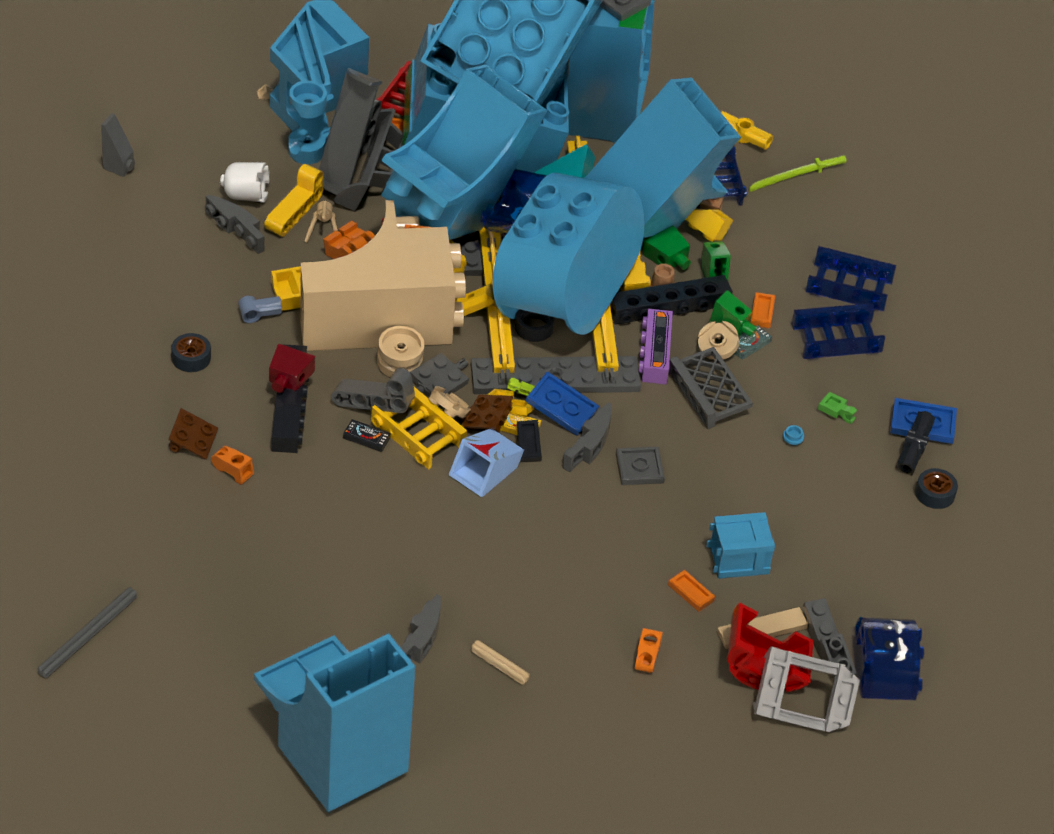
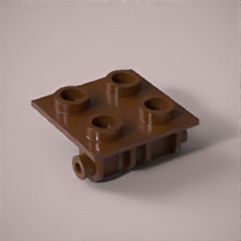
(489, 412)
(192, 434)

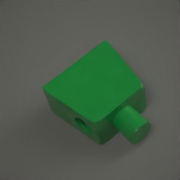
(668, 248)
(715, 256)
(735, 312)

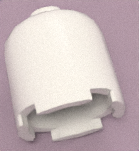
(246, 181)

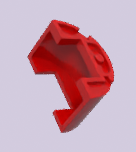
(750, 645)

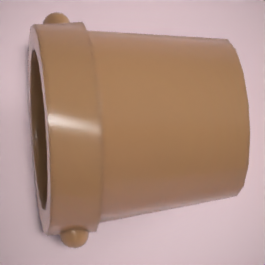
(663, 275)

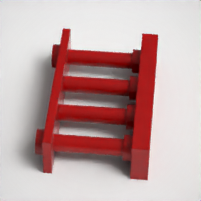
(392, 90)

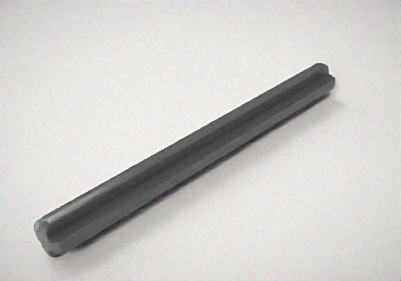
(87, 632)

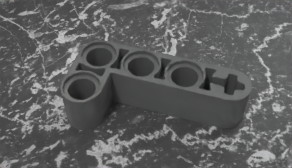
(389, 397)

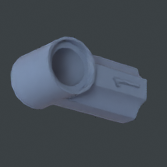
(254, 309)

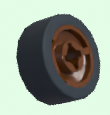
(191, 352)
(936, 488)

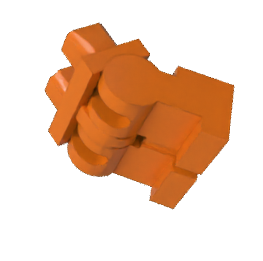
(346, 240)

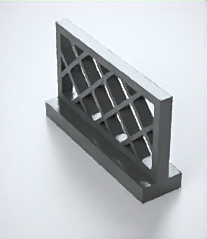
(697, 397)

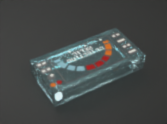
(751, 344)

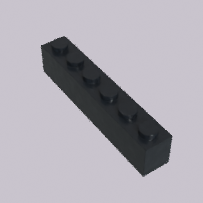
(287, 416)

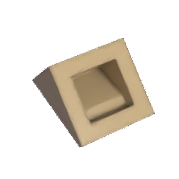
(264, 92)

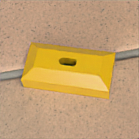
(477, 299)

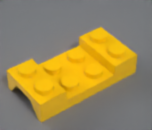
(287, 286)

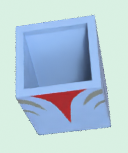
(485, 461)

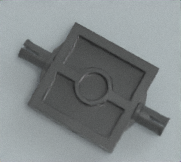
(440, 372)

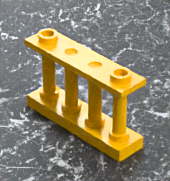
(434, 415)

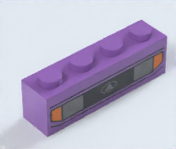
(657, 346)

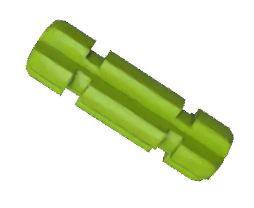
(523, 387)

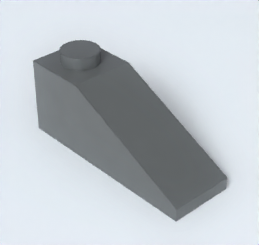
(116, 149)

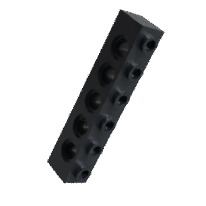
(675, 297)

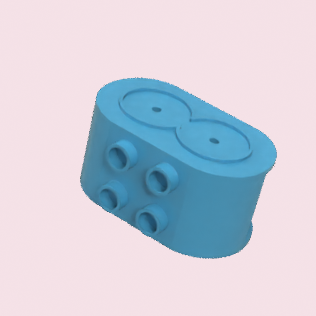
(569, 250)

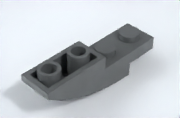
(234, 218)
(592, 439)
(423, 630)
(826, 639)

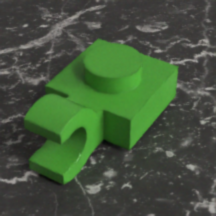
(835, 406)

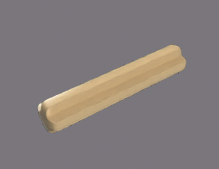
(500, 662)

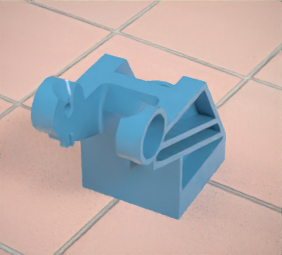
(312, 69)

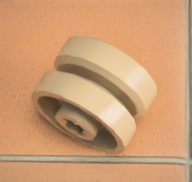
(399, 349)

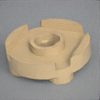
(719, 330)
(452, 403)

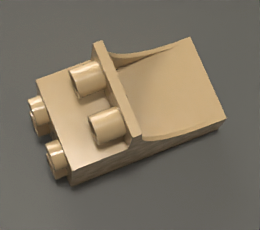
(387, 283)

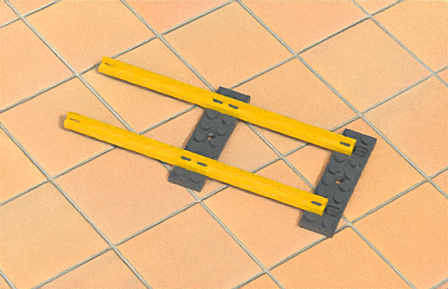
(585, 374)

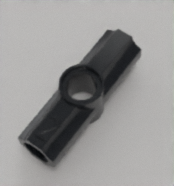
(916, 442)

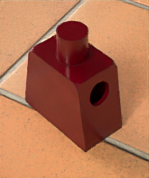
(290, 368)

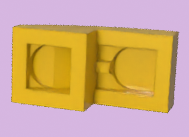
(519, 406)

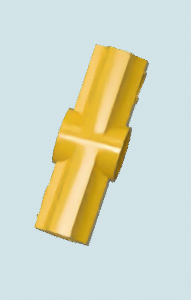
(748, 132)

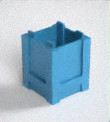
(741, 545)

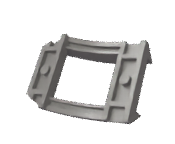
(773, 686)

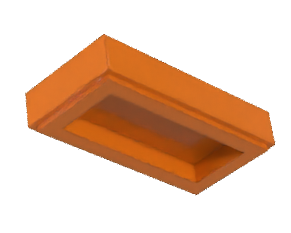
(762, 310)
(691, 590)

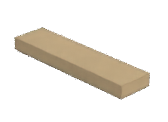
(772, 624)

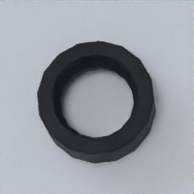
(530, 333)

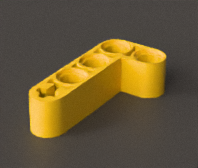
(297, 202)

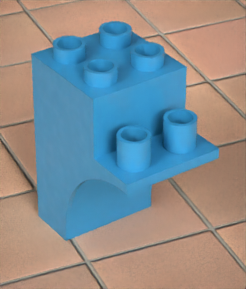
(463, 153)
(671, 155)
(343, 715)

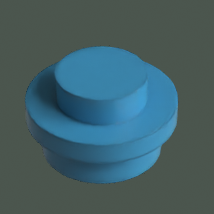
(793, 435)

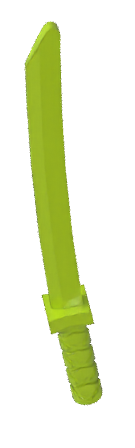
(817, 165)

